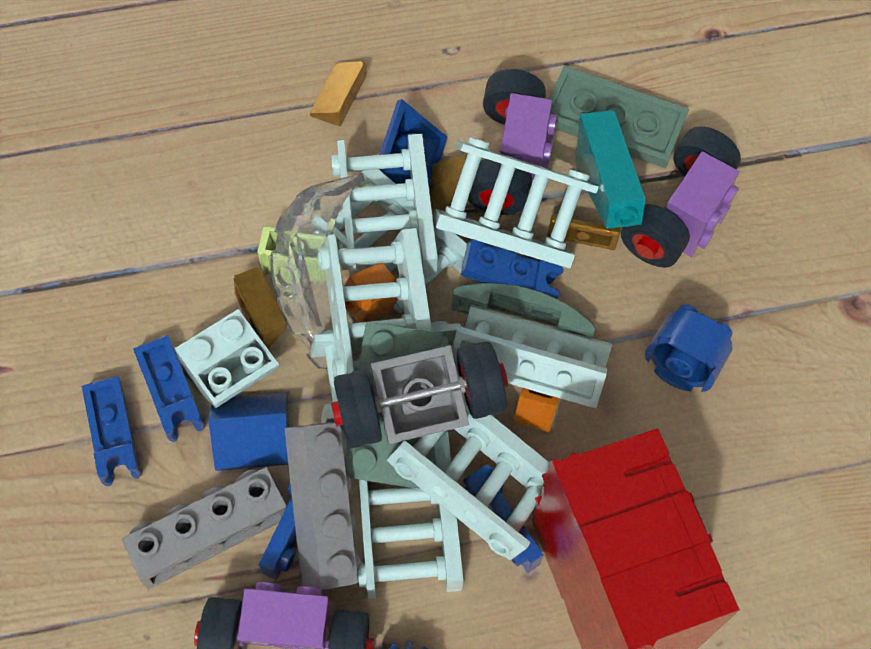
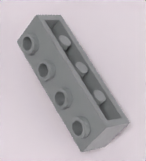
(322, 505)
(205, 527)

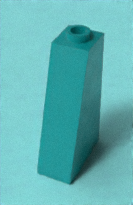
(608, 162)

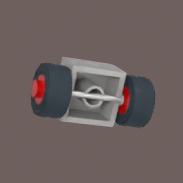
(420, 394)

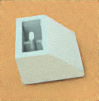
(226, 358)

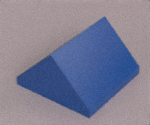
(406, 122)
(249, 431)

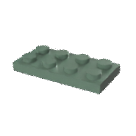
(647, 122)
(380, 344)

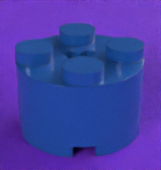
(690, 349)

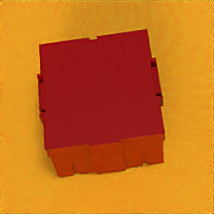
(630, 549)

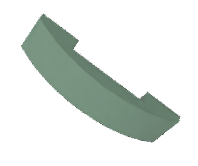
(523, 303)

